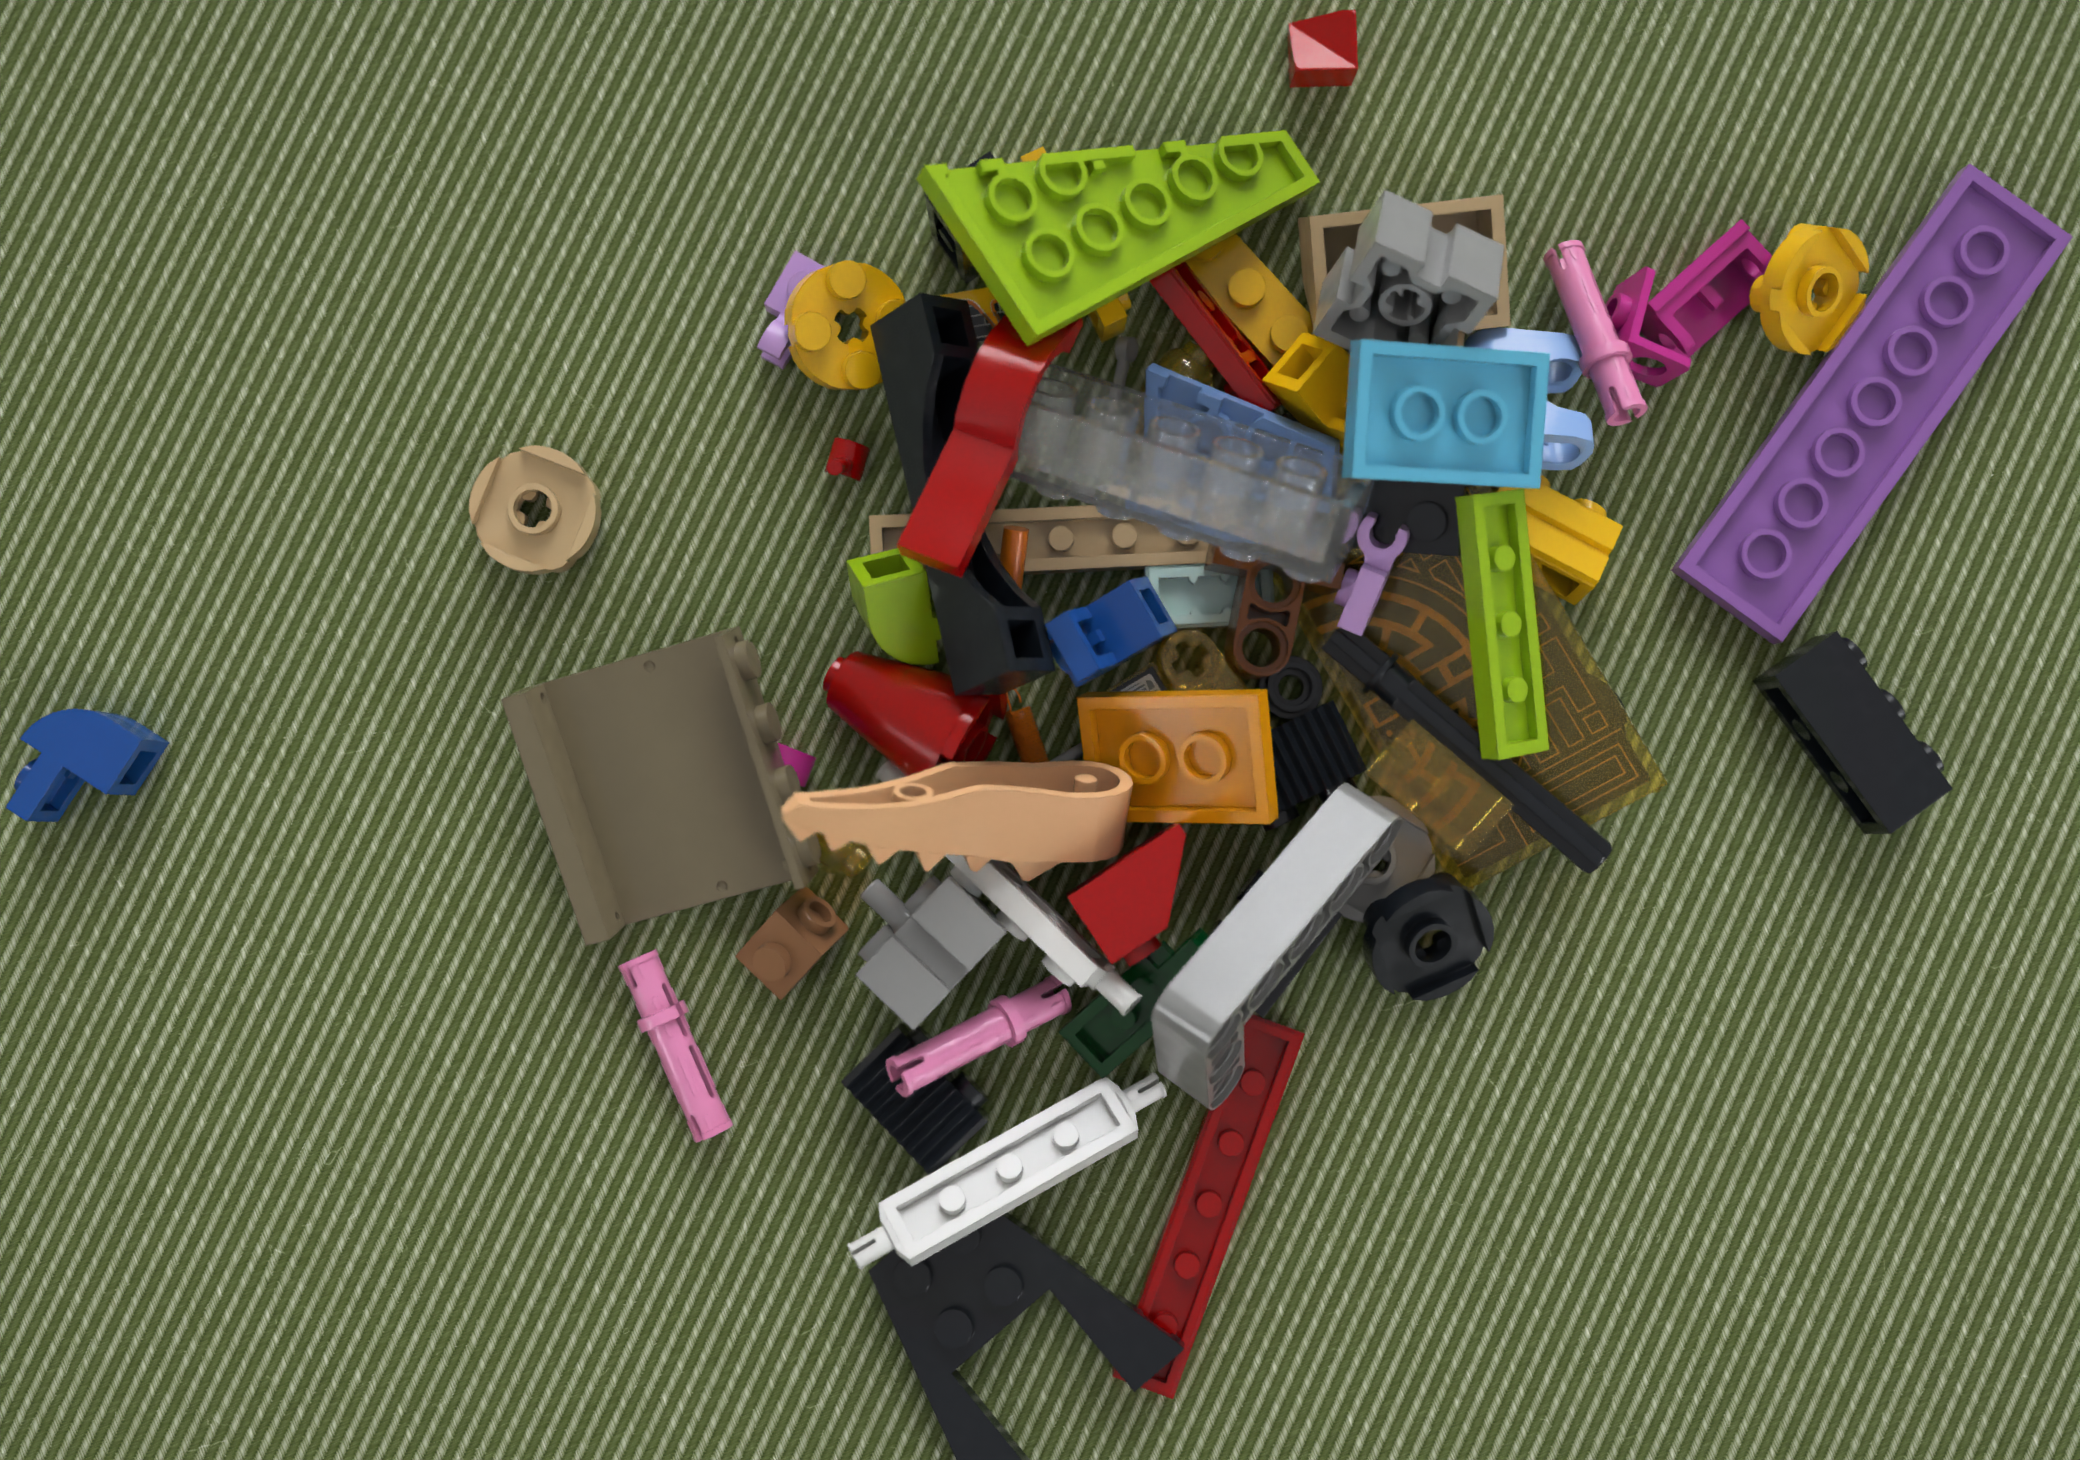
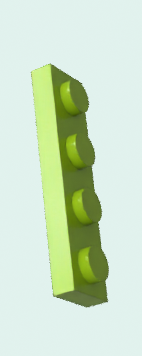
(1502, 624)

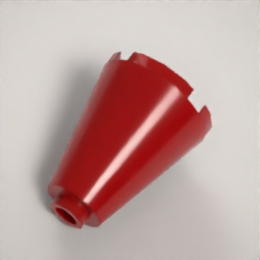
(911, 712)

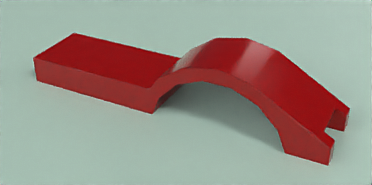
(980, 447)

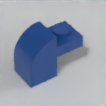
(1109, 631)
(77, 748)

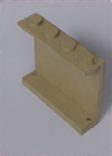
(661, 782)

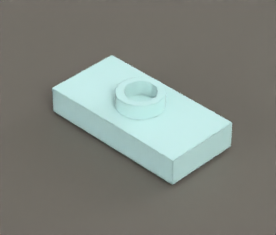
(1200, 596)

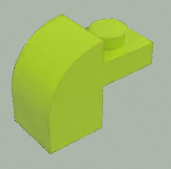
(896, 605)

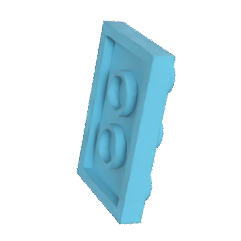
(1445, 414)

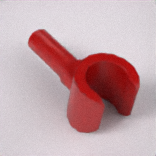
(847, 459)

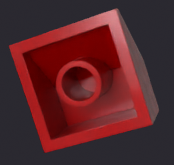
(1132, 897)

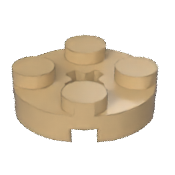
(523, 476)

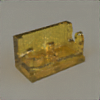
(1439, 788)

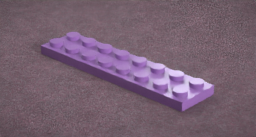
(1871, 404)

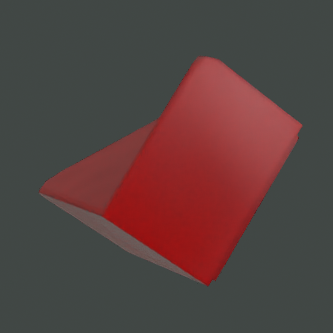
(1323, 50)

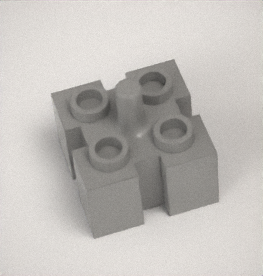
(1408, 280)
(925, 944)

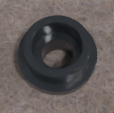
(1310, 693)

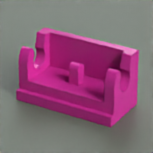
(1706, 292)

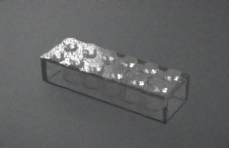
(1191, 474)

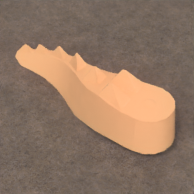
(979, 811)

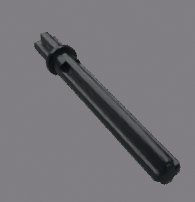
(1415, 701)

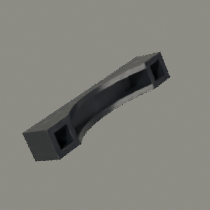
(986, 622)

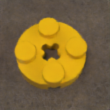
(1808, 260)
(814, 332)

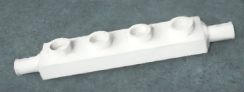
(1029, 915)
(1007, 1171)

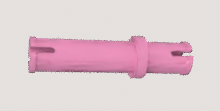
(1603, 355)
(1002, 1023)
(679, 1054)

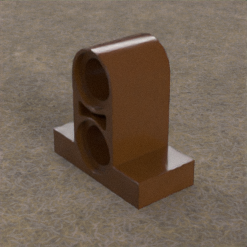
(1254, 614)

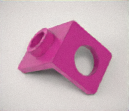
(1627, 313)

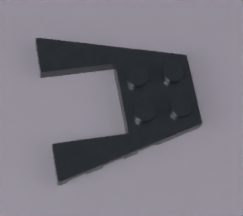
(978, 1287)

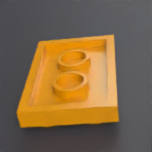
(1186, 752)

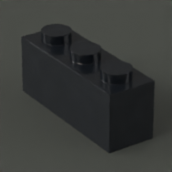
(1854, 733)

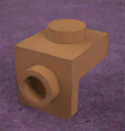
(792, 941)

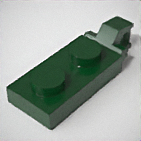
(1106, 1036)

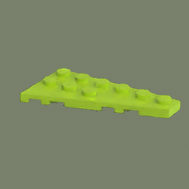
(1102, 221)

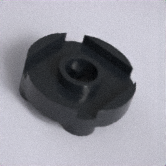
(1409, 913)

